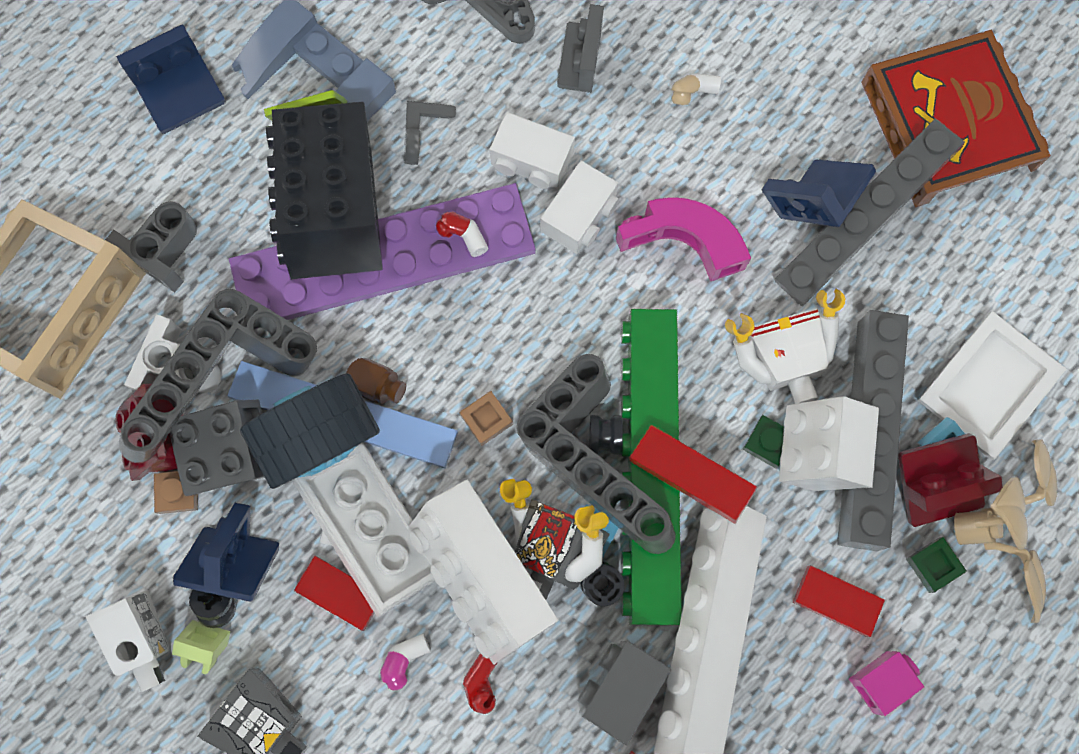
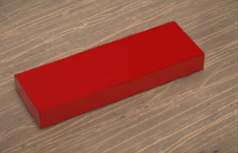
(693, 474)

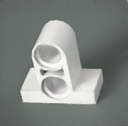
(160, 341)

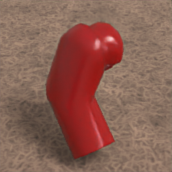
(478, 686)

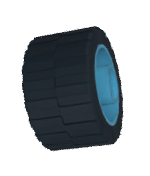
(309, 430)

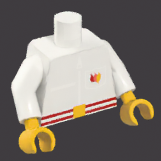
(790, 348)

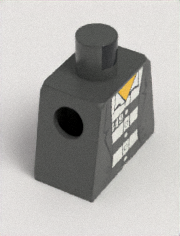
(254, 719)

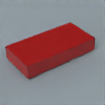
(335, 593)
(839, 601)

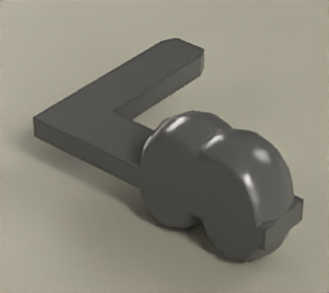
(412, 133)

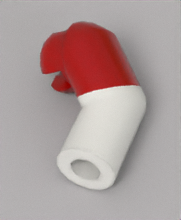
(454, 223)

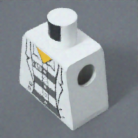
(131, 624)

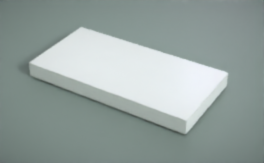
(367, 529)

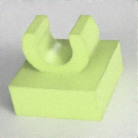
(200, 645)

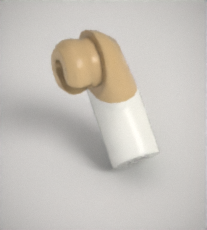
(694, 83)

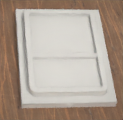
(992, 384)

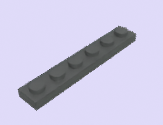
(870, 213)

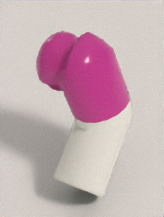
(398, 659)

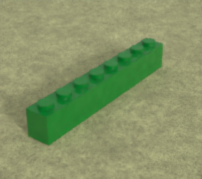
(653, 401)

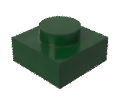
(766, 441)
(936, 565)

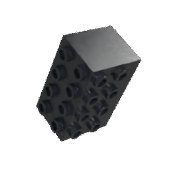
(323, 191)

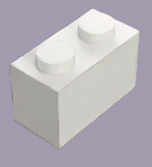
(531, 151)
(579, 208)

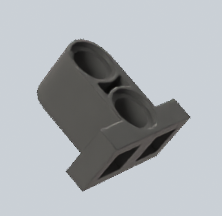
(157, 234)

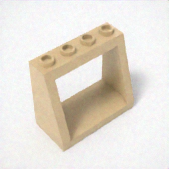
(85, 312)

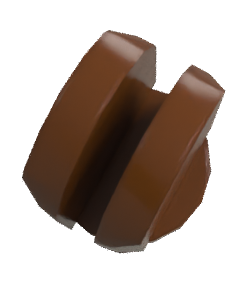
(376, 381)

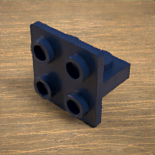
(227, 558)

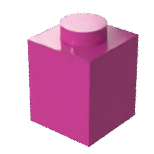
(887, 682)

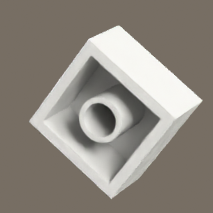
(829, 444)

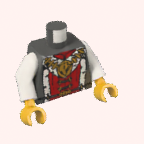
(553, 541)

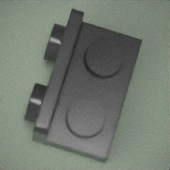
(581, 51)

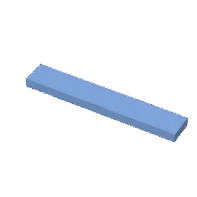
(398, 430)

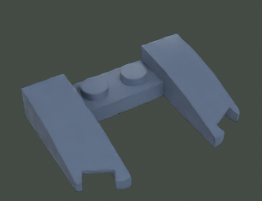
(295, 30)

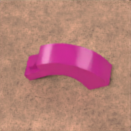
(694, 224)

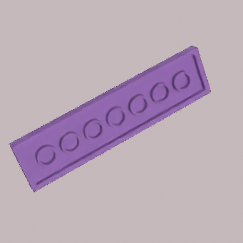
(410, 256)

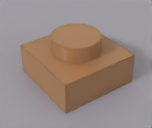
(486, 418)
(170, 495)

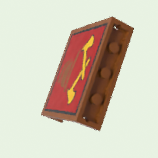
(969, 92)

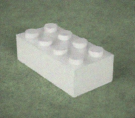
(480, 572)

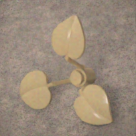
(1009, 509)

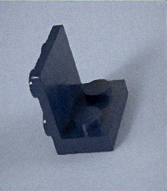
(172, 79)
(822, 194)

